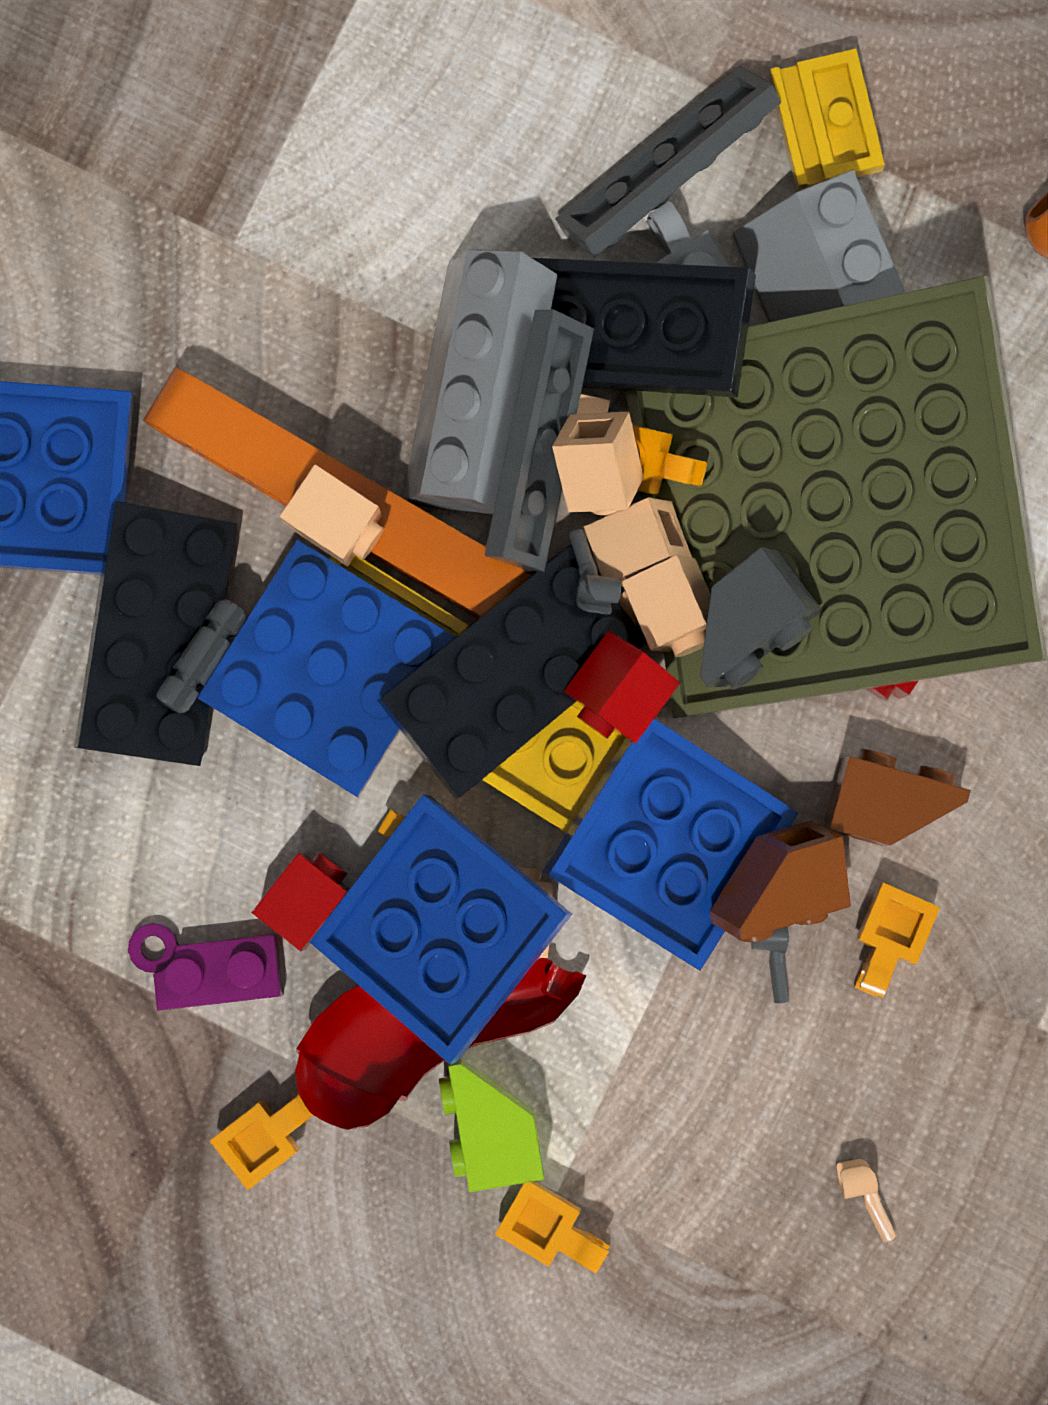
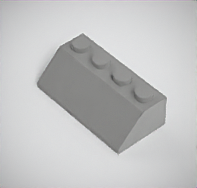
(818, 251)
(474, 378)

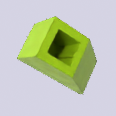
(495, 1130)

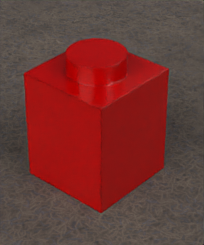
(620, 689)
(302, 898)

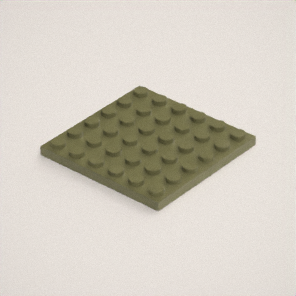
(885, 480)

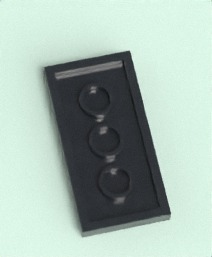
(658, 323)
(152, 598)
(502, 676)

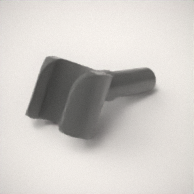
(593, 591)
(777, 946)

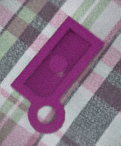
(209, 970)

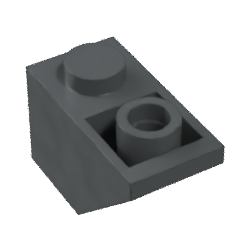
(750, 615)

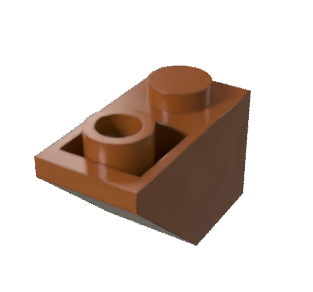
(888, 804)
(783, 882)

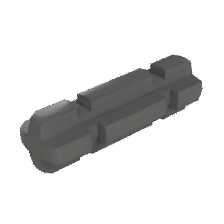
(202, 656)

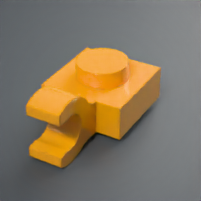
(658, 463)
(896, 930)
(260, 1140)
(543, 1225)

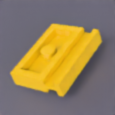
(826, 119)

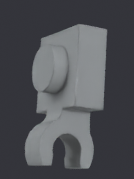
(680, 248)

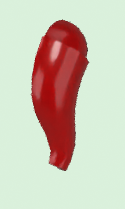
(366, 1060)

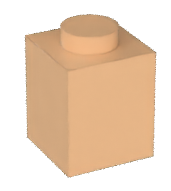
(598, 462)
(333, 517)
(636, 539)
(671, 605)

